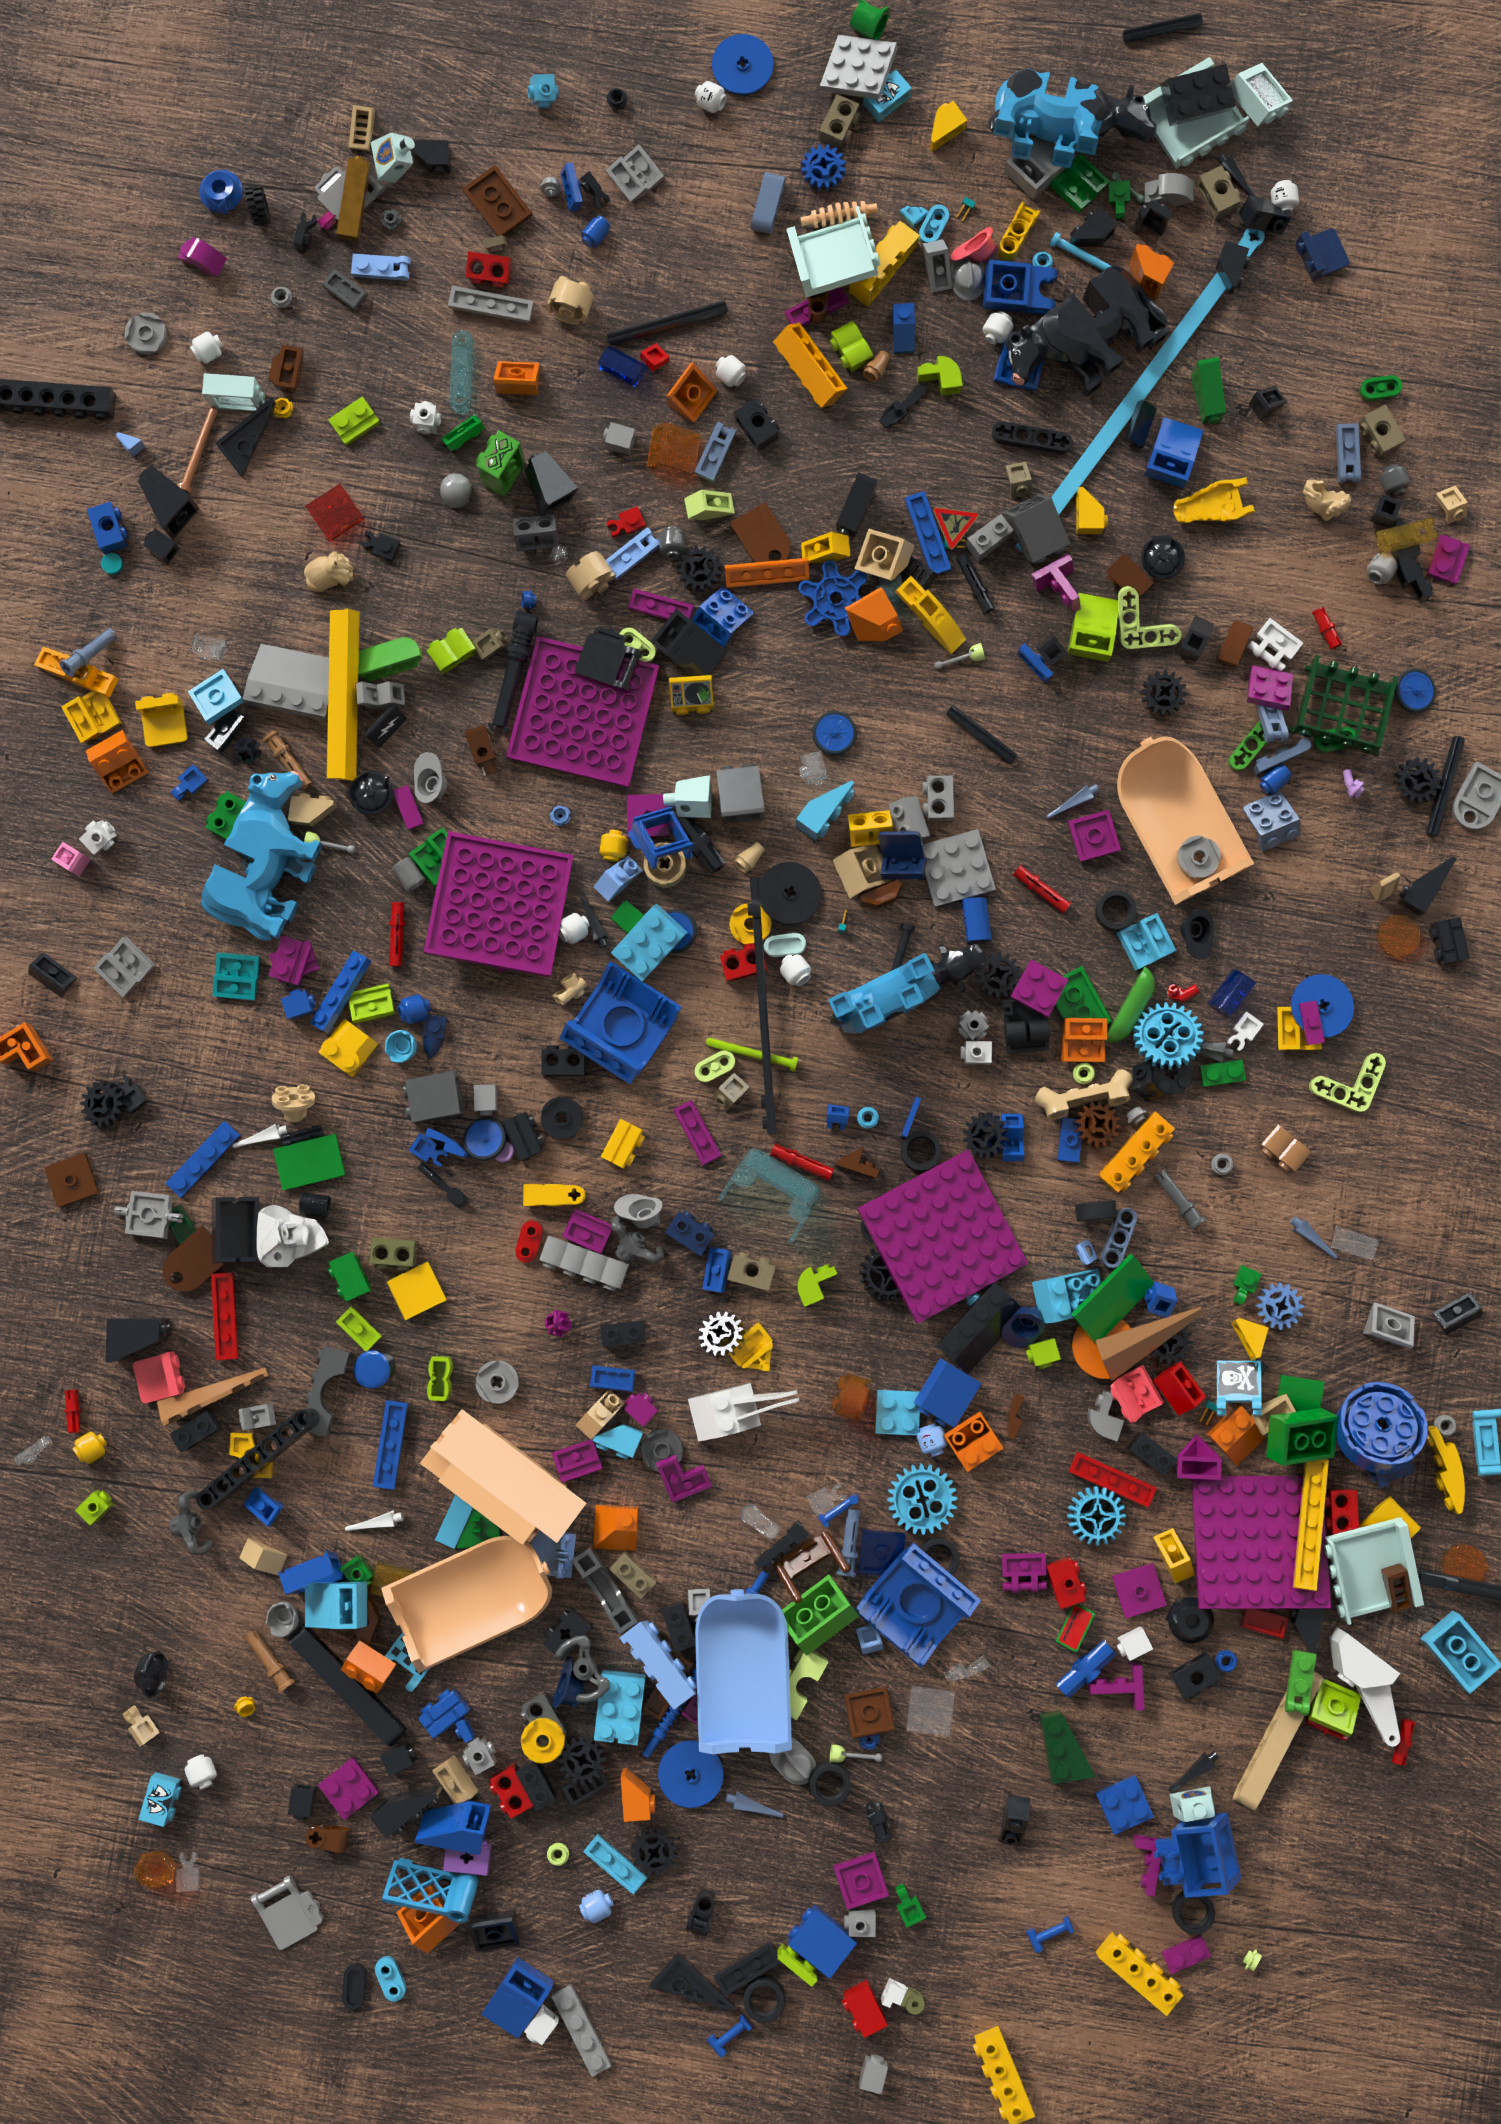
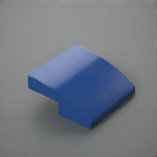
(1004, 372)
(450, 1145)

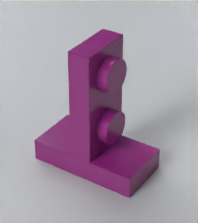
(1054, 575)
(1122, 1685)
(1149, 1879)

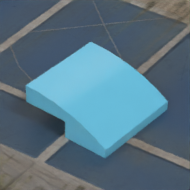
(1146, 941)

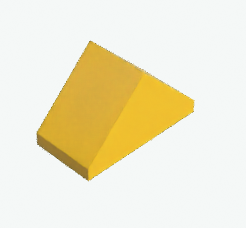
(1251, 1336)

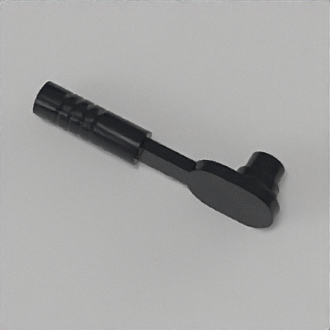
(454, 1195)

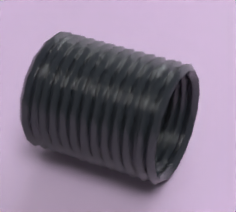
(314, 1205)

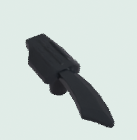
(897, 410)

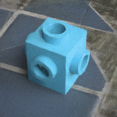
(542, 90)

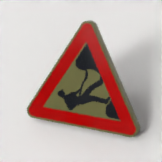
(954, 524)

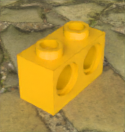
(865, 827)

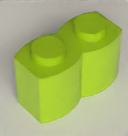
(851, 346)
(451, 650)
(440, 1370)

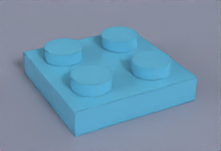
(216, 696)
(897, 1412)

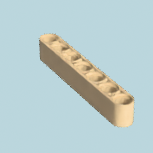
(1271, 1751)

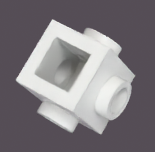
(428, 423)
(98, 836)

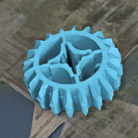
(1096, 1506)

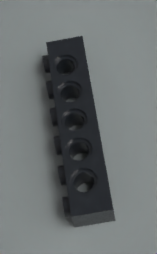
(62, 393)

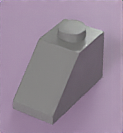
(937, 265)

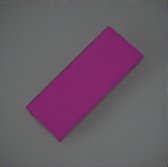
(408, 807)
(1311, 1023)

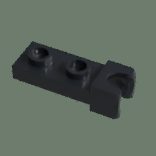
(795, 1533)

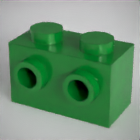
(225, 814)
(349, 1276)

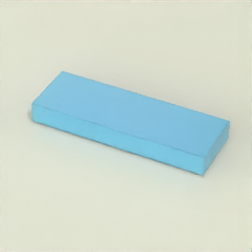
(615, 1864)

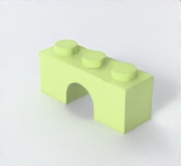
(805, 1666)

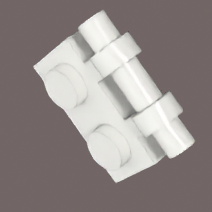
(1279, 640)

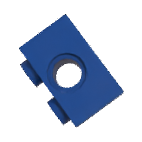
(100, 517)

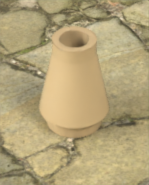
(747, 859)

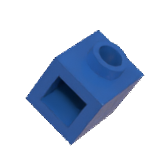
(298, 1004)
(1160, 1299)

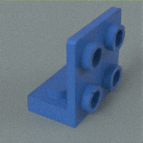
(721, 615)

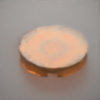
(1398, 935)
(1464, 1562)

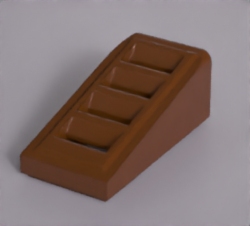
(1393, 1575)

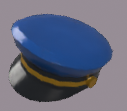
(373, 1368)

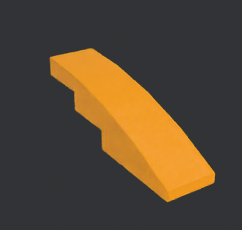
(86, 677)

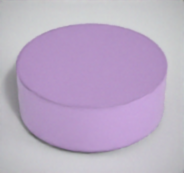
(506, 1154)

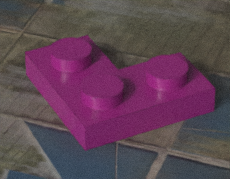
(682, 1484)

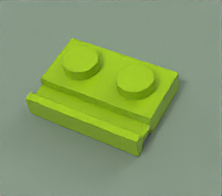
(354, 421)
(371, 1003)
(802, 1968)

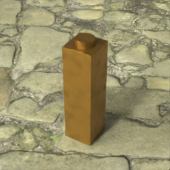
(353, 198)

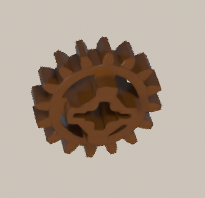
(1102, 1130)

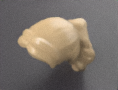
(1325, 502)
(328, 572)

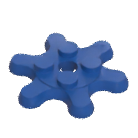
(821, 592)

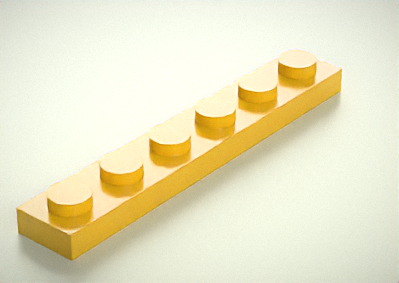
(1310, 1525)

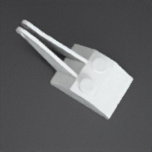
(730, 1410)
(1372, 1679)

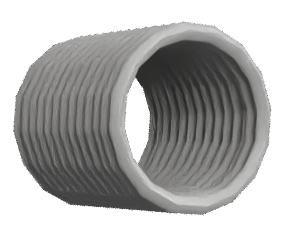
(408, 874)

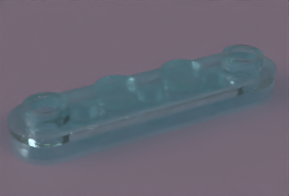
(461, 371)

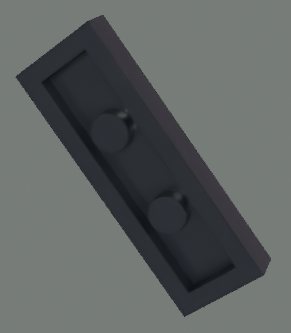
(747, 1968)

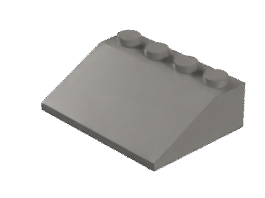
(289, 682)

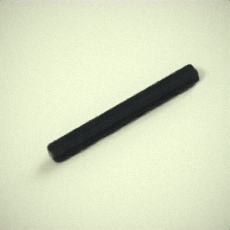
(1446, 785)

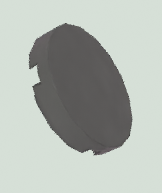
(660, 1445)

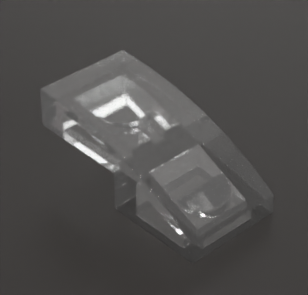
(1354, 1243)
(959, 1671)

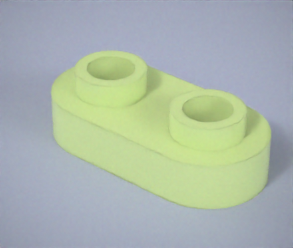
(640, 643)
(714, 1065)

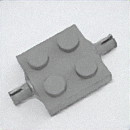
(148, 1214)

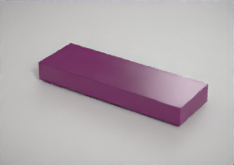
(799, 313)
(657, 605)
(697, 1133)

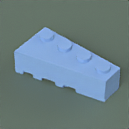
(660, 1663)

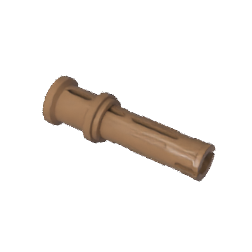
(281, 751)
(275, 1669)

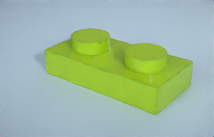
(359, 1328)

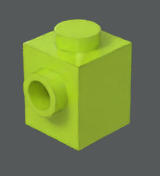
(1043, 1353)
(95, 1507)

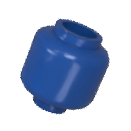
(414, 1009)

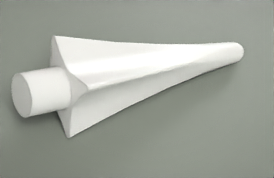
(271, 1133)
(385, 1520)

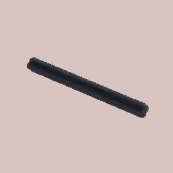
(667, 322)

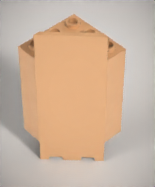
(501, 1481)

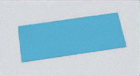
(454, 1522)

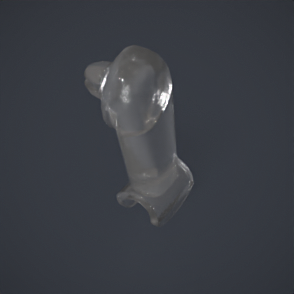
(757, 1519)

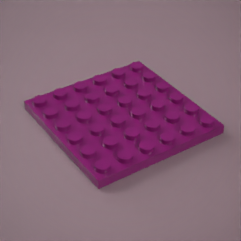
(578, 721)
(498, 904)
(942, 1236)
(1250, 1544)

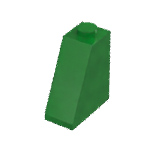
(1209, 390)

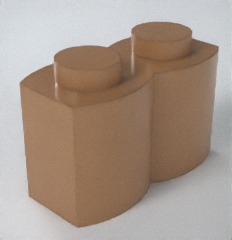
(1285, 1149)

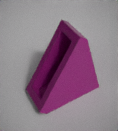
(1198, 1461)

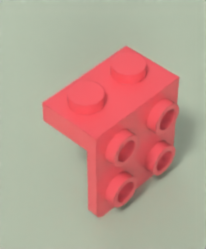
(158, 1377)
(1135, 1393)

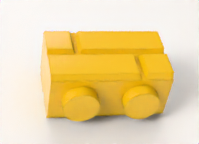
(622, 1144)

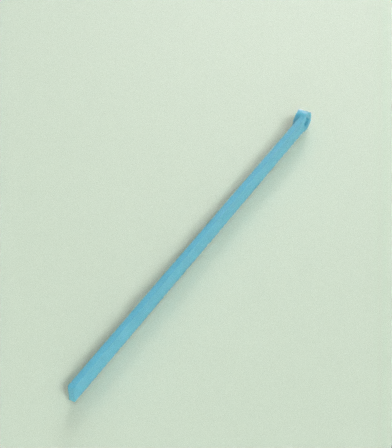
(1146, 382)

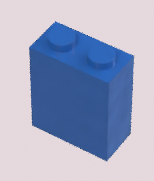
(946, 1393)
(821, 1940)

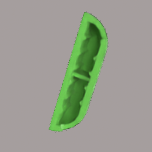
(388, 659)
(1132, 1007)

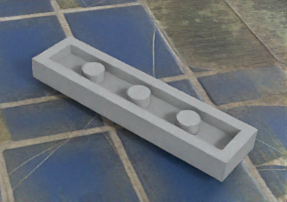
(491, 304)
(581, 2030)

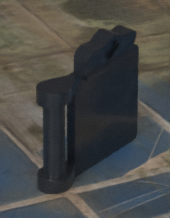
(603, 658)

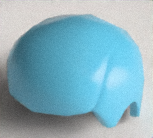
(400, 1046)

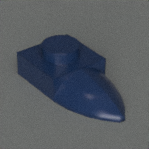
(433, 1034)

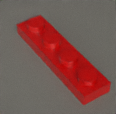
(224, 1316)
(1112, 1479)

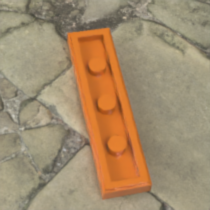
(767, 572)

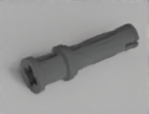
(1186, 1207)

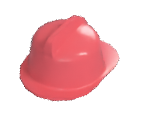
(977, 248)

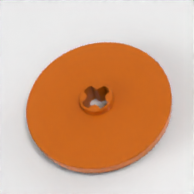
(1087, 1353)

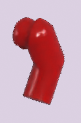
(1180, 994)

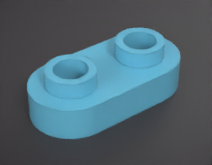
(934, 226)
(391, 1979)

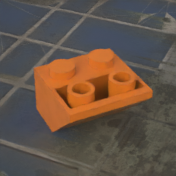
(1150, 269)
(116, 761)
(973, 1441)

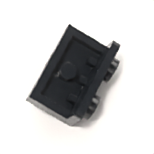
(1153, 216)

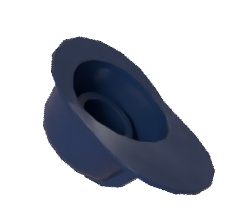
(1023, 1327)
(568, 1686)

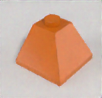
(874, 617)
(616, 1527)

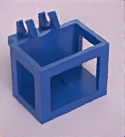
(1200, 1855)

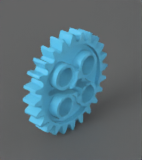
(1183, 1047)
(940, 1493)

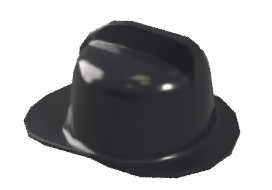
(1198, 933)

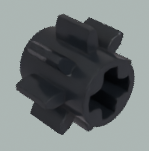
(247, 750)

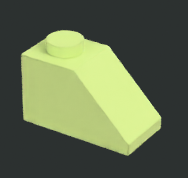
(709, 505)

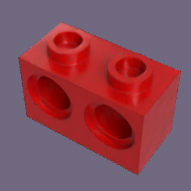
(489, 263)
(744, 969)
(1348, 1510)
(506, 1793)

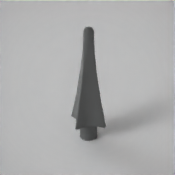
(1216, 1051)

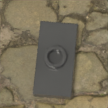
(344, 289)

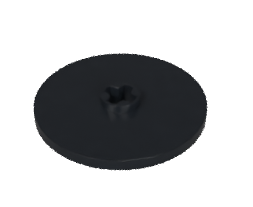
(804, 886)

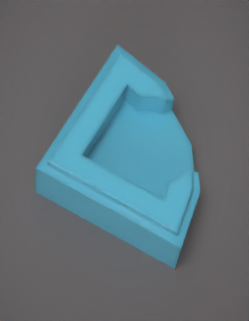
(913, 215)

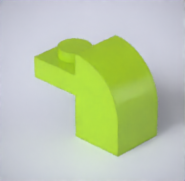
(944, 371)
(808, 1283)

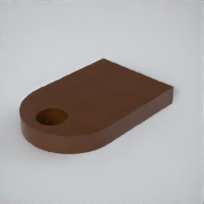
(761, 534)
(192, 1260)

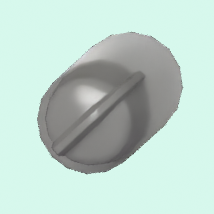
(967, 279)
(428, 778)
(639, 1209)
(794, 1764)

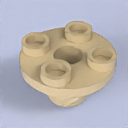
(293, 1101)

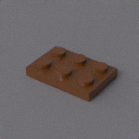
(497, 202)

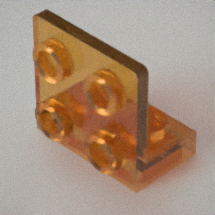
(673, 448)

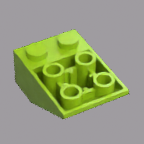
(1094, 628)

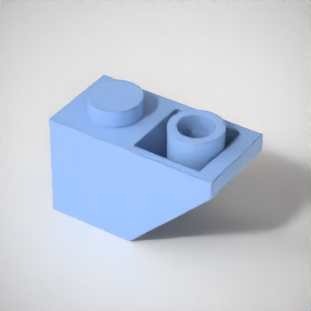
(617, 878)

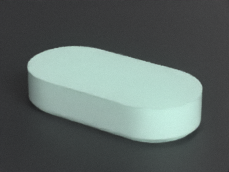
(784, 945)

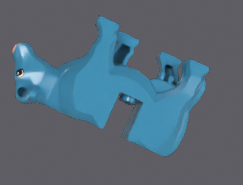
(264, 837)

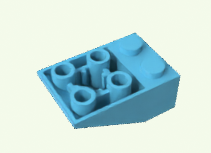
(819, 812)
(1063, 1294)
(336, 1605)

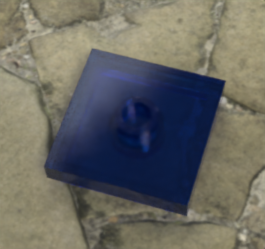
(879, 1550)

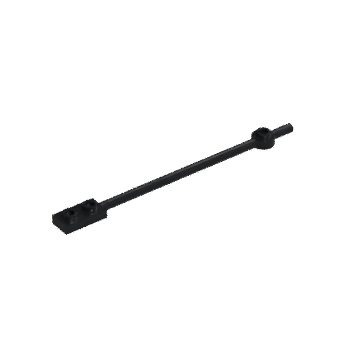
(767, 1100)

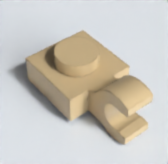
(142, 1728)

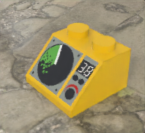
(691, 694)

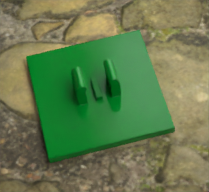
(477, 1530)

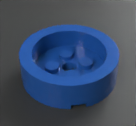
(1364, 1439)

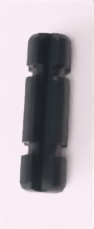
(302, 1135)

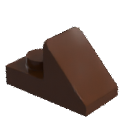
(851, 1162)

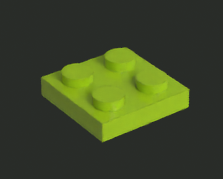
(1335, 1707)

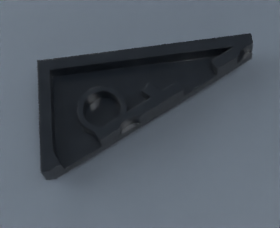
(242, 440)
(684, 1979)

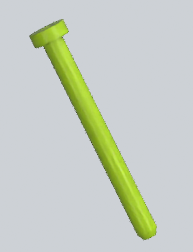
(791, 1063)

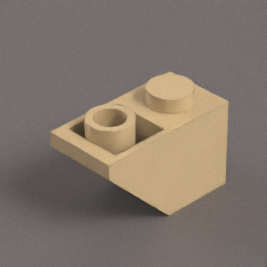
(308, 810)
(600, 1414)

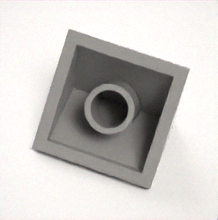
(1390, 1326)

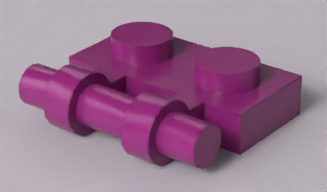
(1023, 1565)

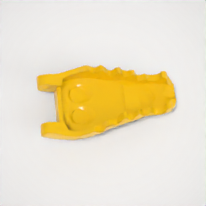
(1215, 503)

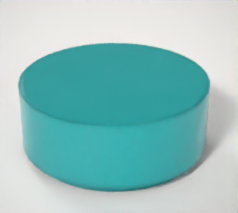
(112, 564)

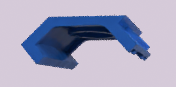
(621, 1023)
(916, 1604)

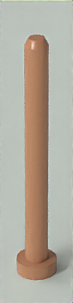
(198, 450)

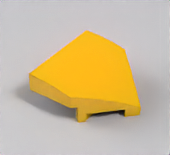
(755, 1350)

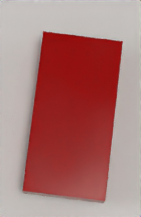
(1265, 1622)

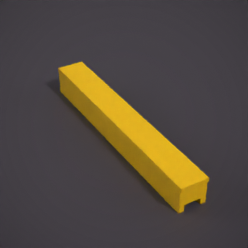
(343, 694)

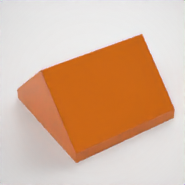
(517, 378)
(691, 393)

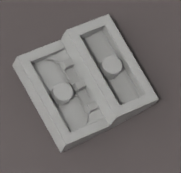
(635, 173)
(124, 966)

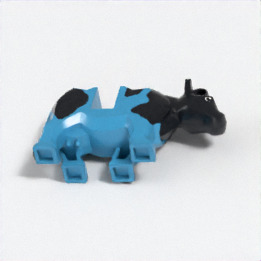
(1070, 121)
(903, 989)

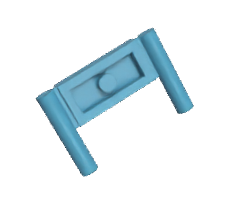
(1486, 1441)

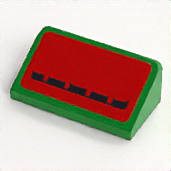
(1075, 1627)

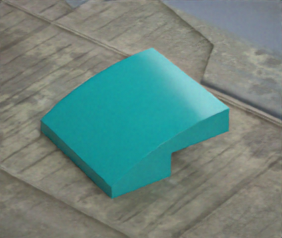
(236, 976)

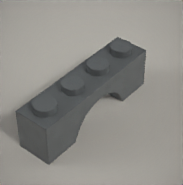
(332, 1363)
(605, 1588)

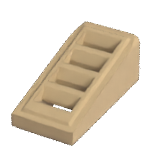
(367, 111)
(1385, 887)

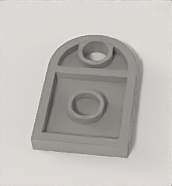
(1478, 795)

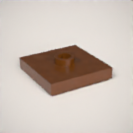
(71, 1180)
(869, 1713)

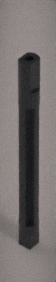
(1459, 1584)

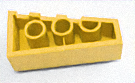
(892, 253)

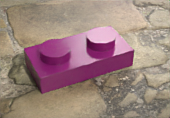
(1186, 1954)

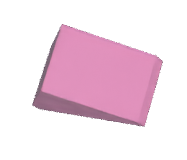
(70, 859)

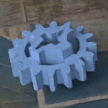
(1276, 1314)

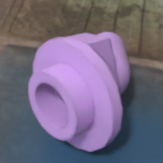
(1354, 788)

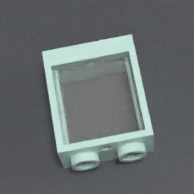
(1260, 95)
(232, 392)

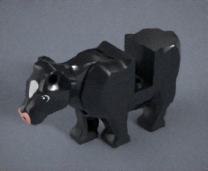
(1079, 340)

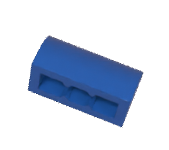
(976, 920)

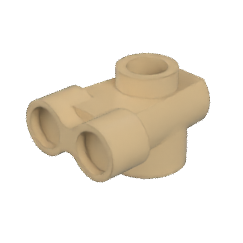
(572, 988)

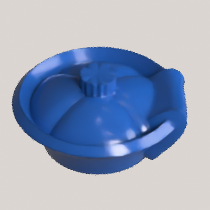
(221, 191)

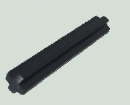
(1162, 27)
(981, 734)

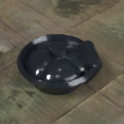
(1163, 557)
(371, 793)
(1188, 1621)
(151, 1673)

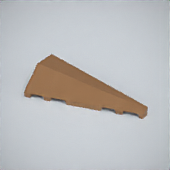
(1128, 1347)
(189, 1402)

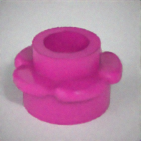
(327, 220)

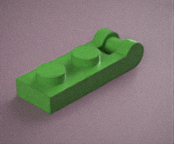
(1300, 1682)

